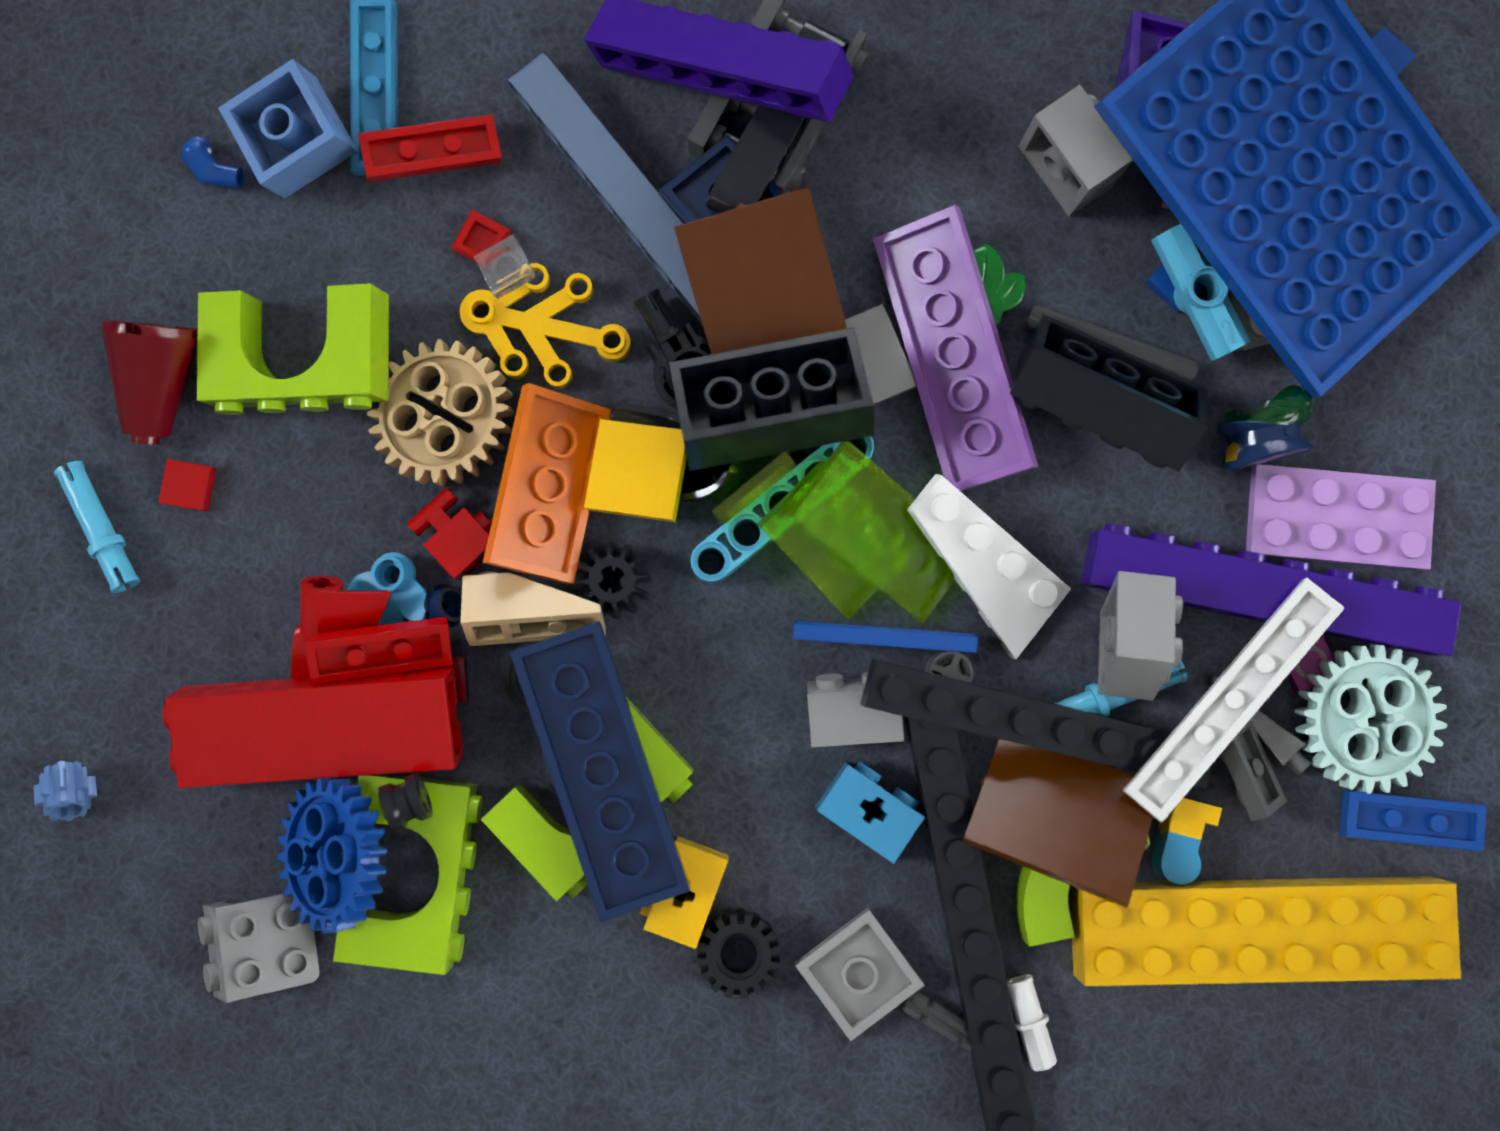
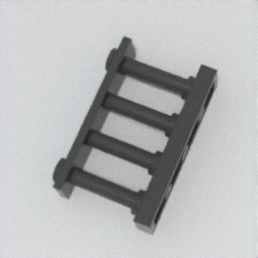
(711, 124)

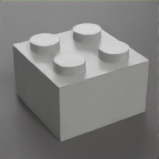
(1074, 150)
(1138, 636)

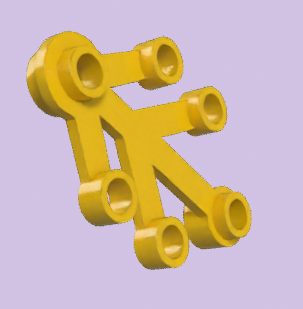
(538, 323)

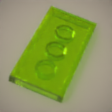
(867, 524)

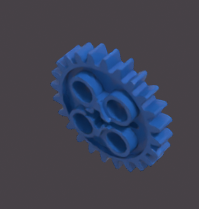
(331, 855)

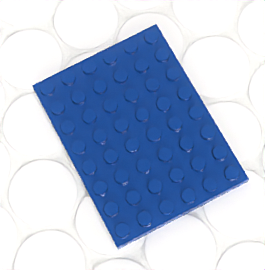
(1301, 175)

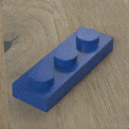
(1413, 820)

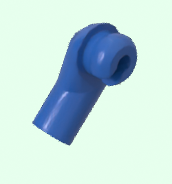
(205, 169)

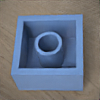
(287, 129)

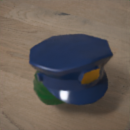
(1268, 430)

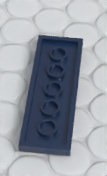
(600, 771)

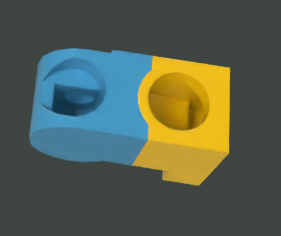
(1179, 839)

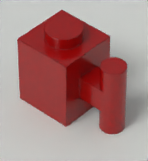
(459, 540)

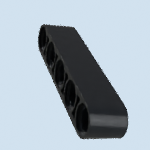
(764, 146)

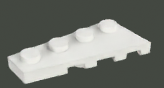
(995, 570)

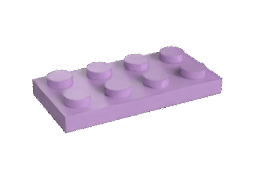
(1341, 517)

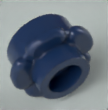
(448, 597)

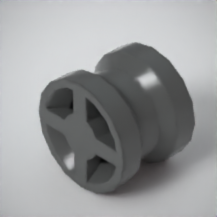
(959, 668)

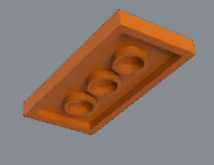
(544, 486)

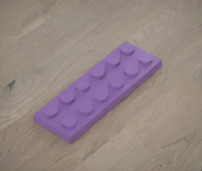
(955, 350)

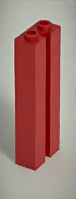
(313, 730)

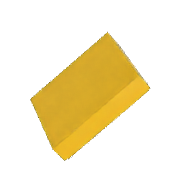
(636, 471)

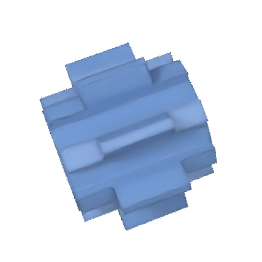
(65, 791)

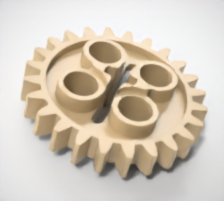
(461, 377)

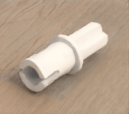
(1031, 1022)

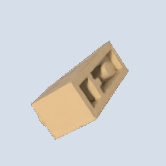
(517, 610)

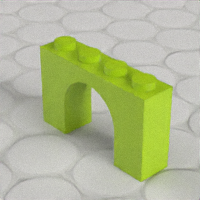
(348, 371)
(546, 845)
(429, 936)

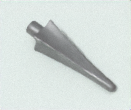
(1277, 742)

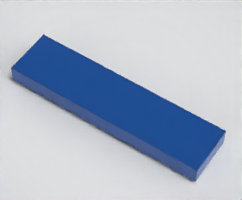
(884, 636)

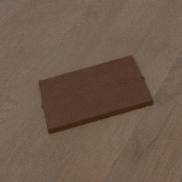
(761, 273)
(1061, 819)

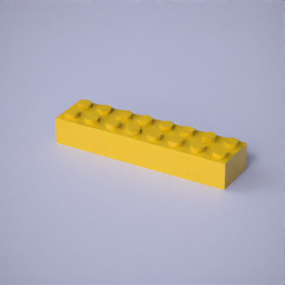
(1269, 932)

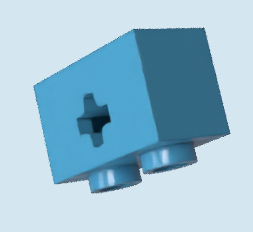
(885, 834)

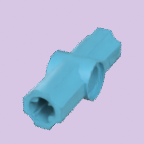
(1212, 319)

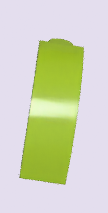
(1043, 908)

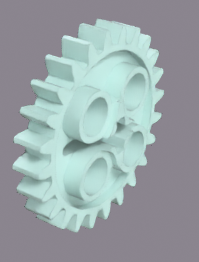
(1408, 709)

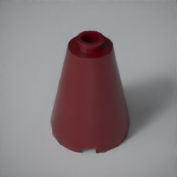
(148, 375)

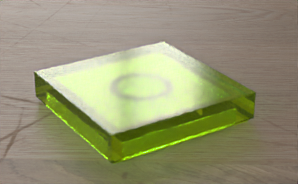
(752, 489)

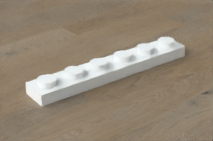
(1233, 699)

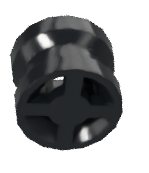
(405, 802)

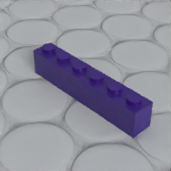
(721, 57)

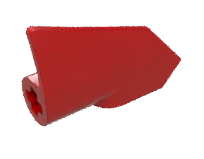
(329, 609)

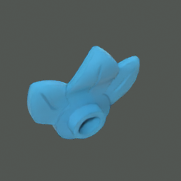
(406, 594)

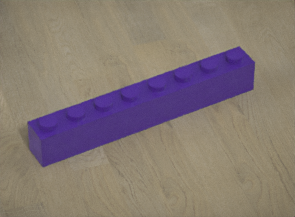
(1254, 589)

